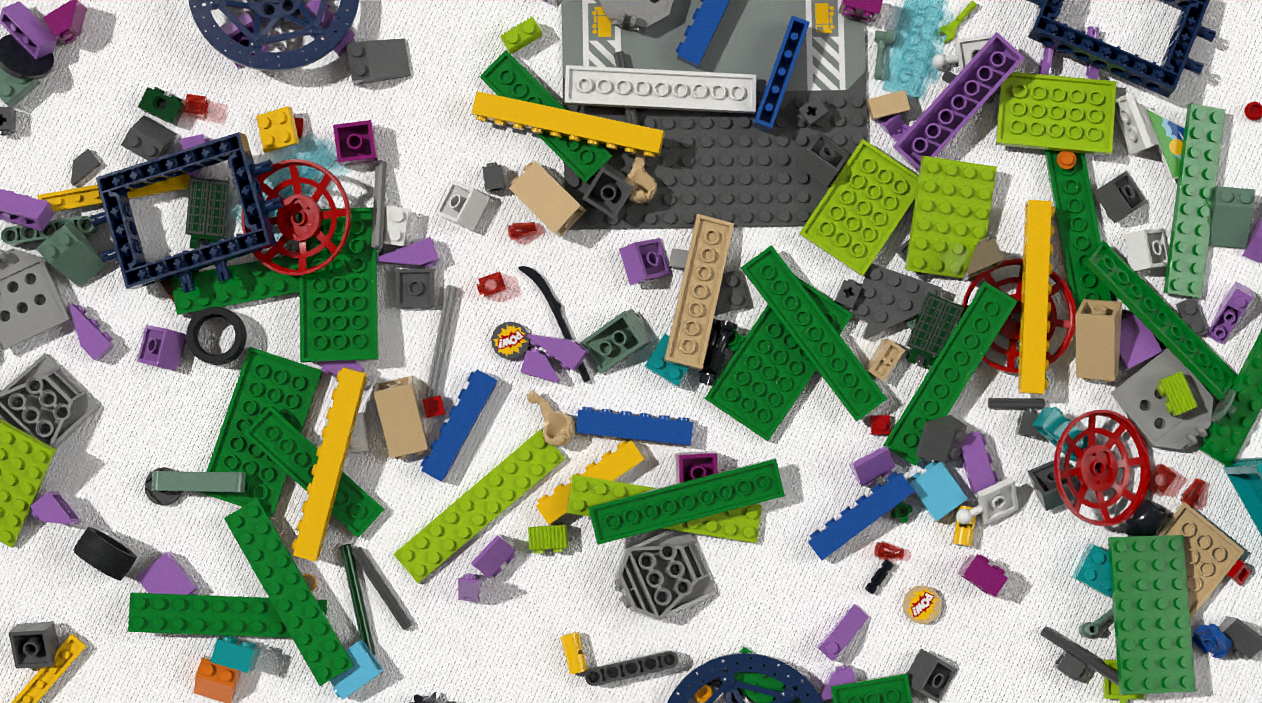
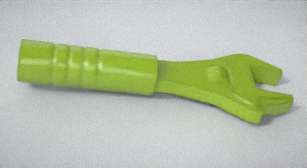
(949, 29)

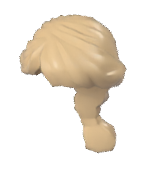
(644, 183)
(557, 426)

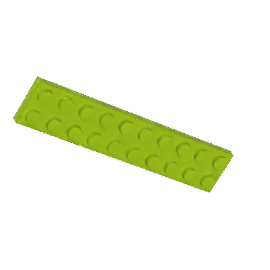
(478, 506)
(736, 524)

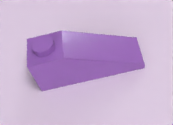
(417, 254)
(842, 632)

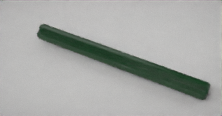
(356, 596)

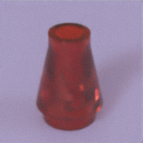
(520, 230)
(1193, 493)
(888, 551)

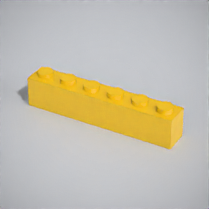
(610, 468)

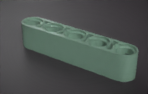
(39, 236)
(198, 481)

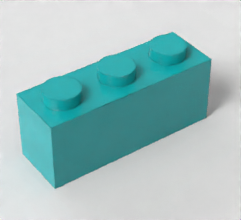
(1052, 424)

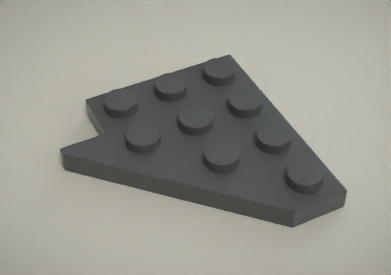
(889, 299)

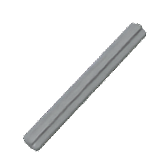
(379, 204)

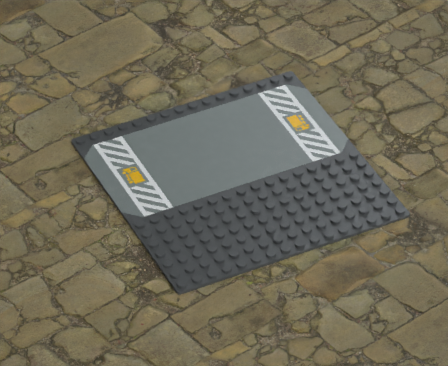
(718, 159)

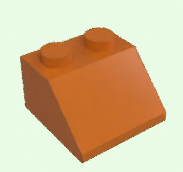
(216, 681)

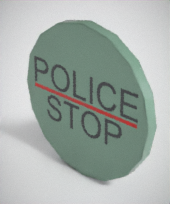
(1224, 406)

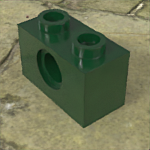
(151, 101)

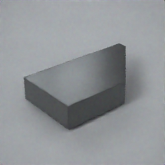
(83, 166)

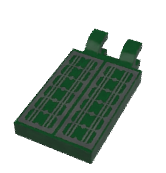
(206, 210)
(932, 328)

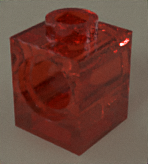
(196, 106)
(500, 285)
(1167, 475)

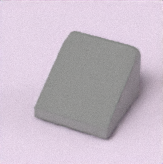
(678, 258)

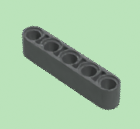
(624, 674)

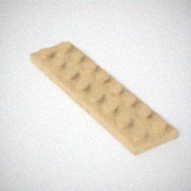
(699, 292)

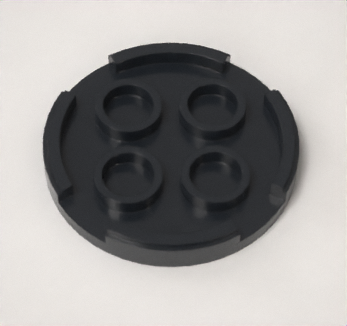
(20, 63)

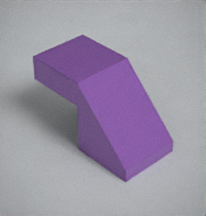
(893, 126)

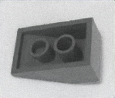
(378, 60)

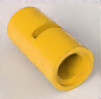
(964, 532)
(574, 653)

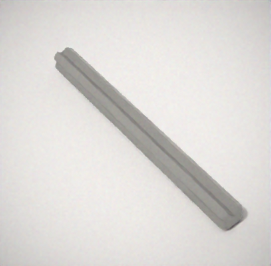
(441, 341)

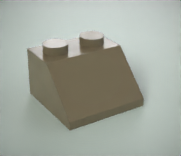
(983, 258)

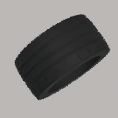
(193, 332)
(104, 553)

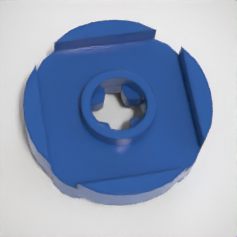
(1211, 640)

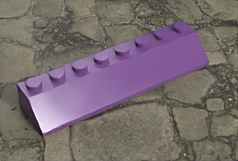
(959, 101)

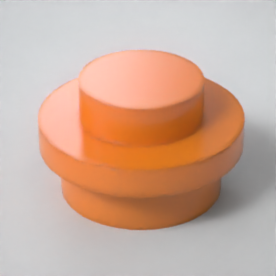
(1066, 159)

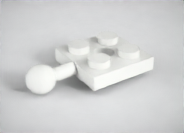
(964, 49)
(987, 508)

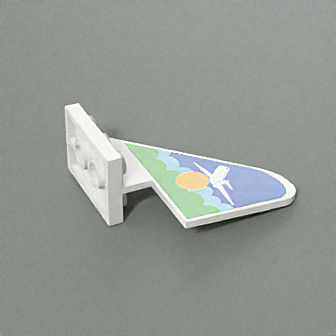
(1146, 128)

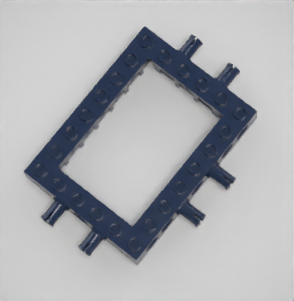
(1113, 59)
(124, 233)

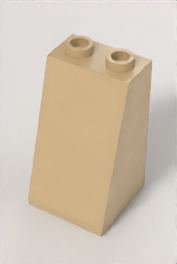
(547, 198)
(1098, 339)
(401, 417)

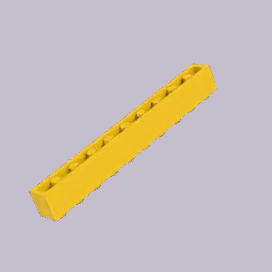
(568, 123)
(1035, 297)
(330, 463)

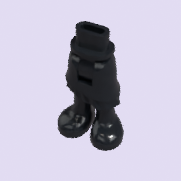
(715, 356)

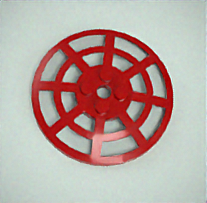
(311, 220)
(1012, 329)
(1107, 464)

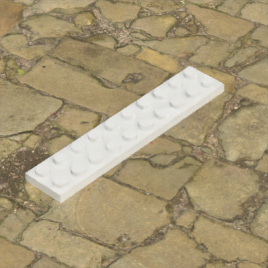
(660, 89)

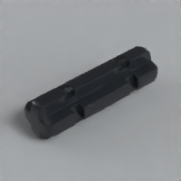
(879, 576)

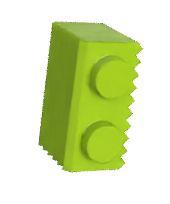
(521, 35)
(1176, 394)
(548, 537)

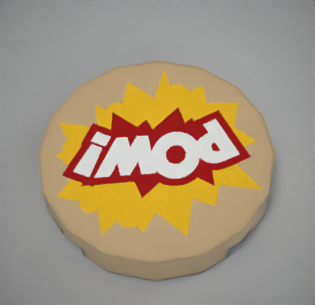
(922, 604)

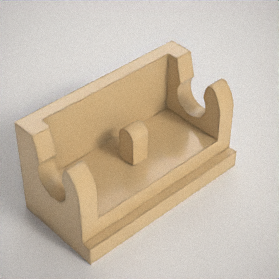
(888, 105)
(884, 359)

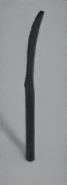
(556, 309)

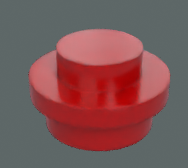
(1253, 111)

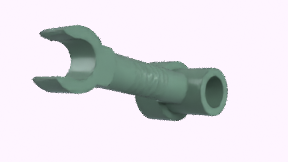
(883, 38)
(1084, 628)

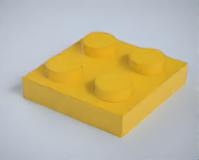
(277, 129)

